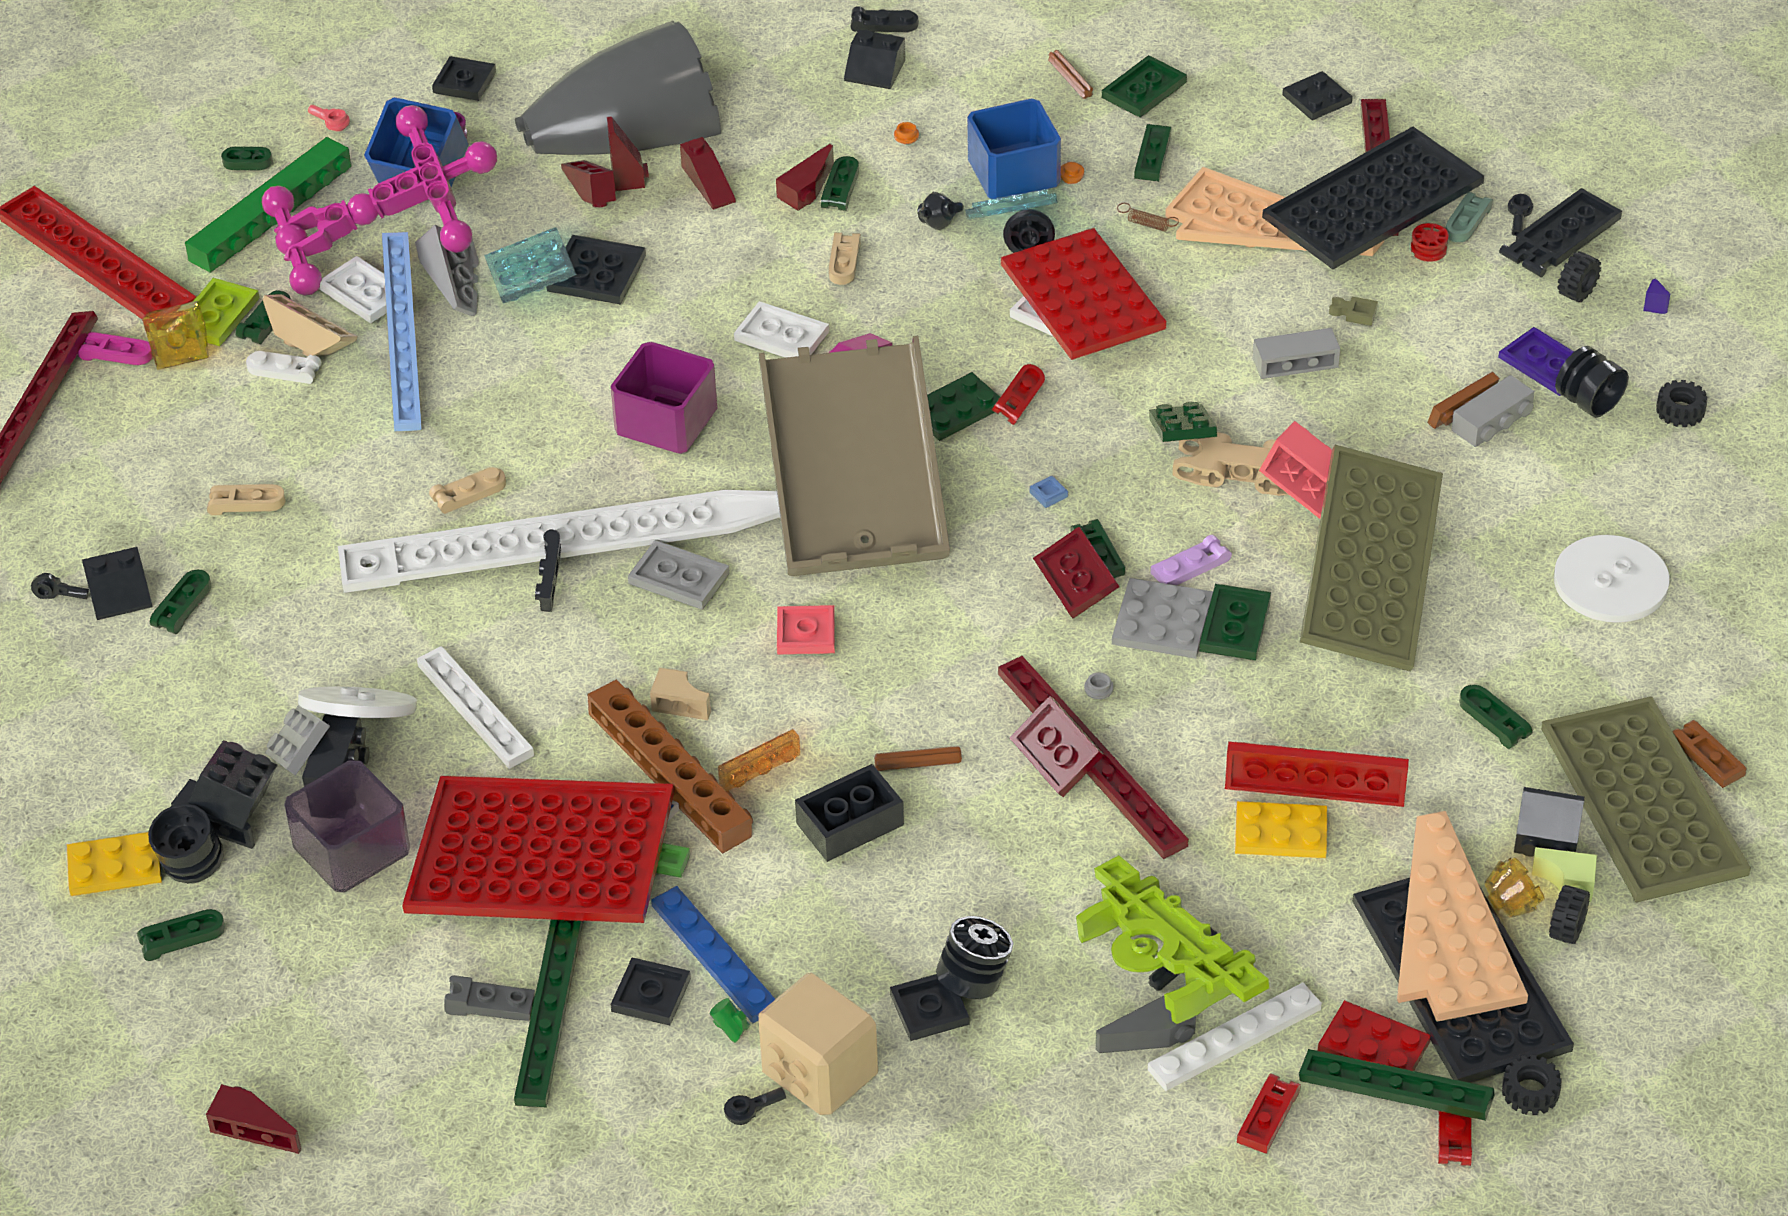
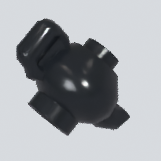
(938, 210)

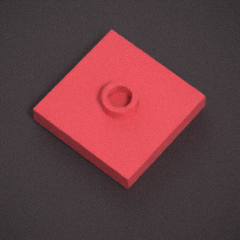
(805, 629)

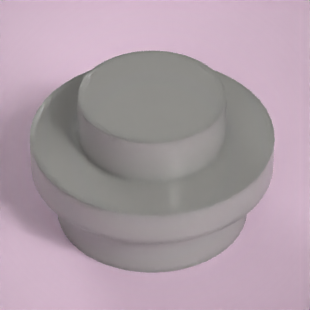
(1098, 686)

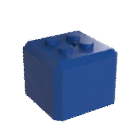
(1014, 148)
(391, 151)

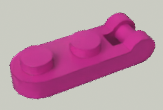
(115, 349)

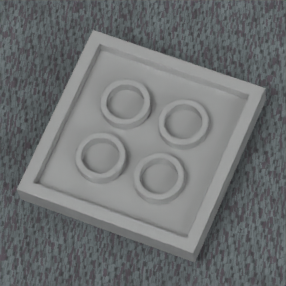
(1162, 618)

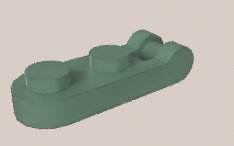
(1467, 217)

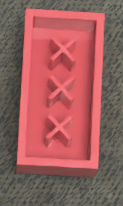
(1299, 466)

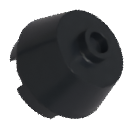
(1027, 229)

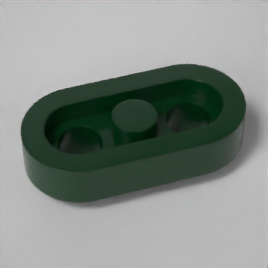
(246, 158)

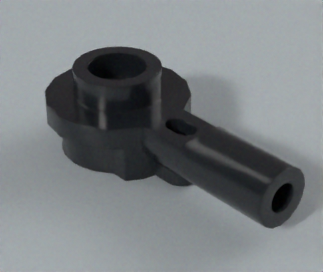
(1520, 206)
(48, 587)
(742, 1109)

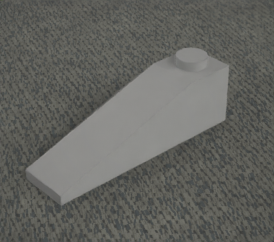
(450, 270)

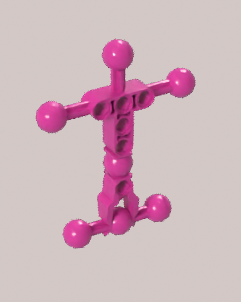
(387, 198)

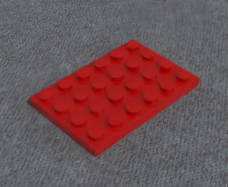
(1083, 293)

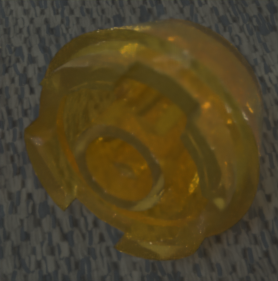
(1512, 889)

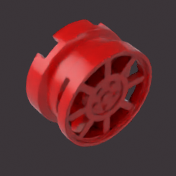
(1429, 244)

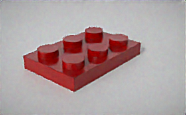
(1373, 1038)

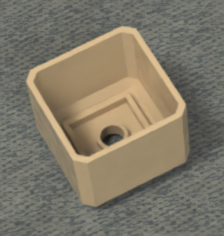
(818, 1044)

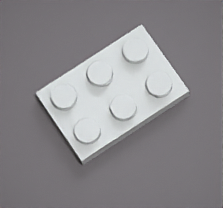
(357, 288)
(780, 331)

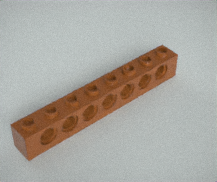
(668, 762)

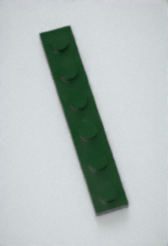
(1397, 1084)

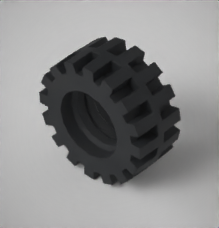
(1579, 276)
(1684, 393)
(1569, 914)
(1531, 1070)

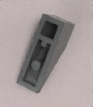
(1144, 1029)

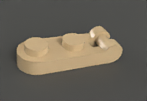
(844, 258)
(468, 489)
(245, 498)

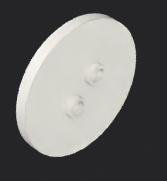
(1611, 578)
(357, 702)

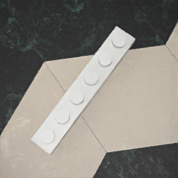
(475, 707)
(1234, 1036)

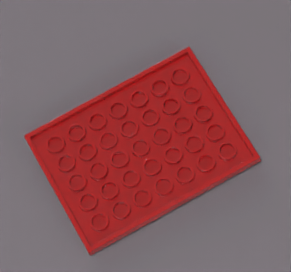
(540, 849)

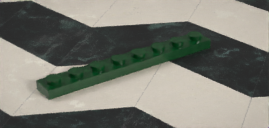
(548, 1013)

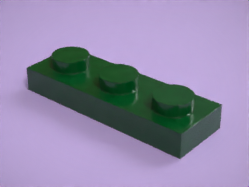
(1152, 152)

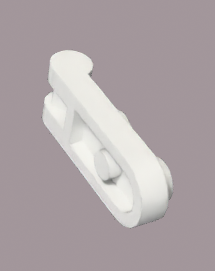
(283, 366)

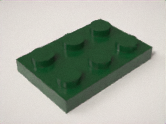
(1144, 86)
(960, 405)
(1182, 422)
(1235, 622)

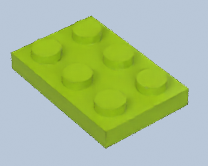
(224, 307)

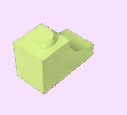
(1565, 868)

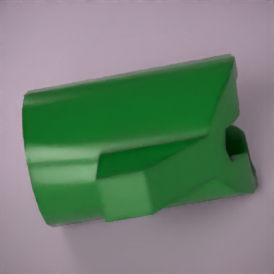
(729, 1019)

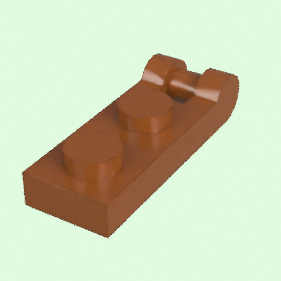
(1709, 754)

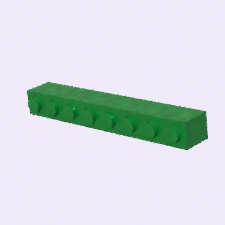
(247, 218)

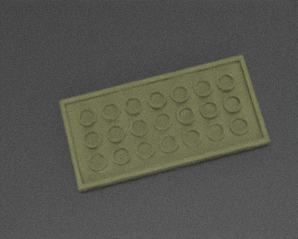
(1372, 558)
(1645, 799)

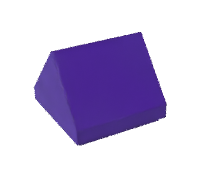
(1656, 298)

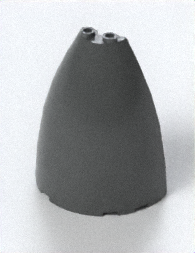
(644, 82)

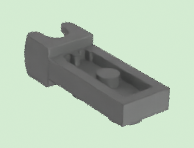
(488, 999)

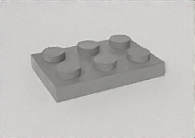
(678, 574)
(296, 739)

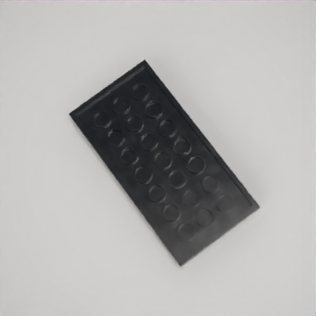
(1372, 197)
(1474, 1043)

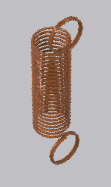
(1148, 220)

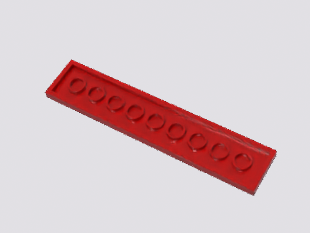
(91, 253)

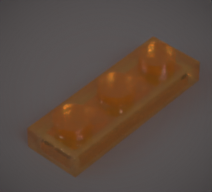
(759, 760)

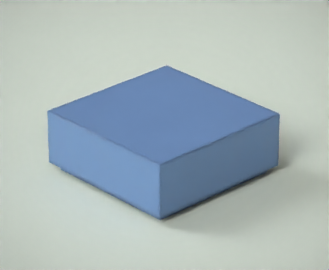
(1048, 491)

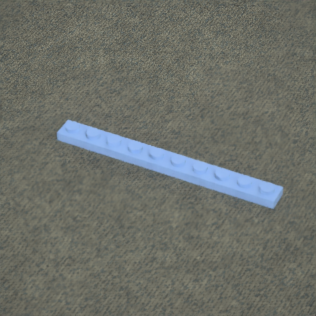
(401, 332)

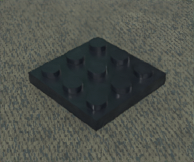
(601, 269)

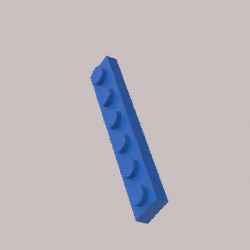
(713, 952)

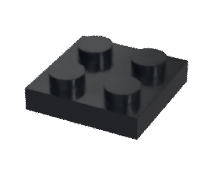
(464, 78)
(1317, 95)
(650, 991)
(928, 1007)

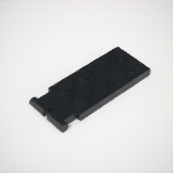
(1561, 232)

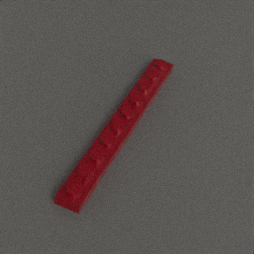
(43, 387)
(1107, 772)

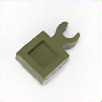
(1356, 311)

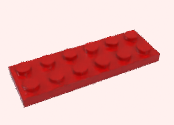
(1316, 773)

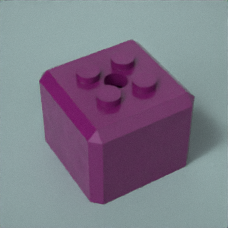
(664, 397)

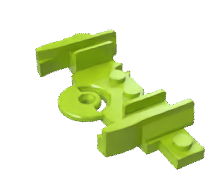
(1141, 909)

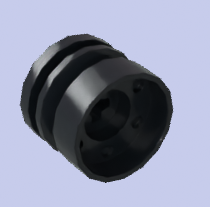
(1591, 381)
(186, 843)
(974, 957)

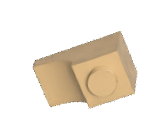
(676, 696)

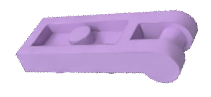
(1191, 562)

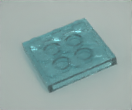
(1011, 203)
(529, 265)

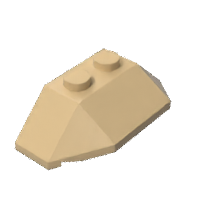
(305, 328)

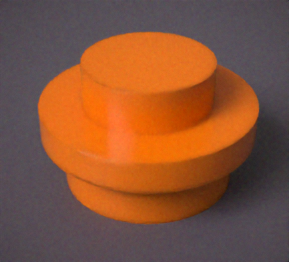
(906, 133)
(1072, 172)

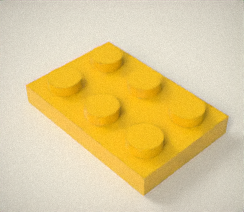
(1281, 829)
(112, 864)

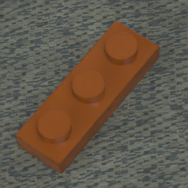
(1443, 411)

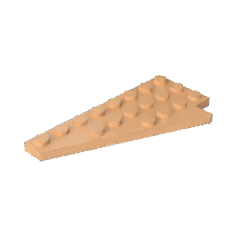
(1229, 212)
(1449, 934)

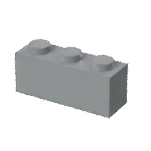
(1296, 353)
(1493, 411)

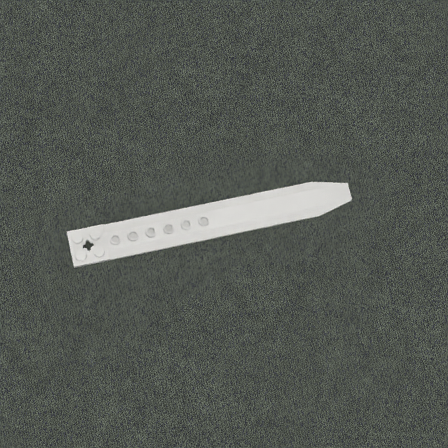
(579, 531)

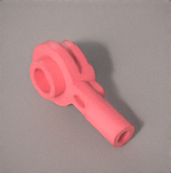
(334, 118)

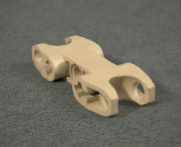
(1220, 460)

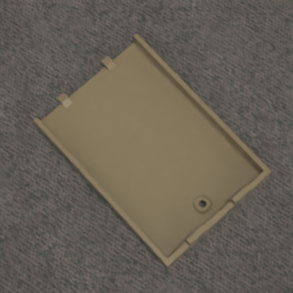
(854, 458)

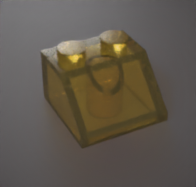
(177, 335)

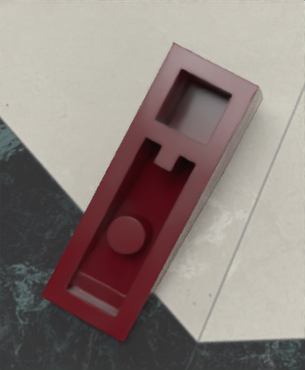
(625, 159)
(706, 173)
(805, 180)
(591, 181)
(247, 1118)

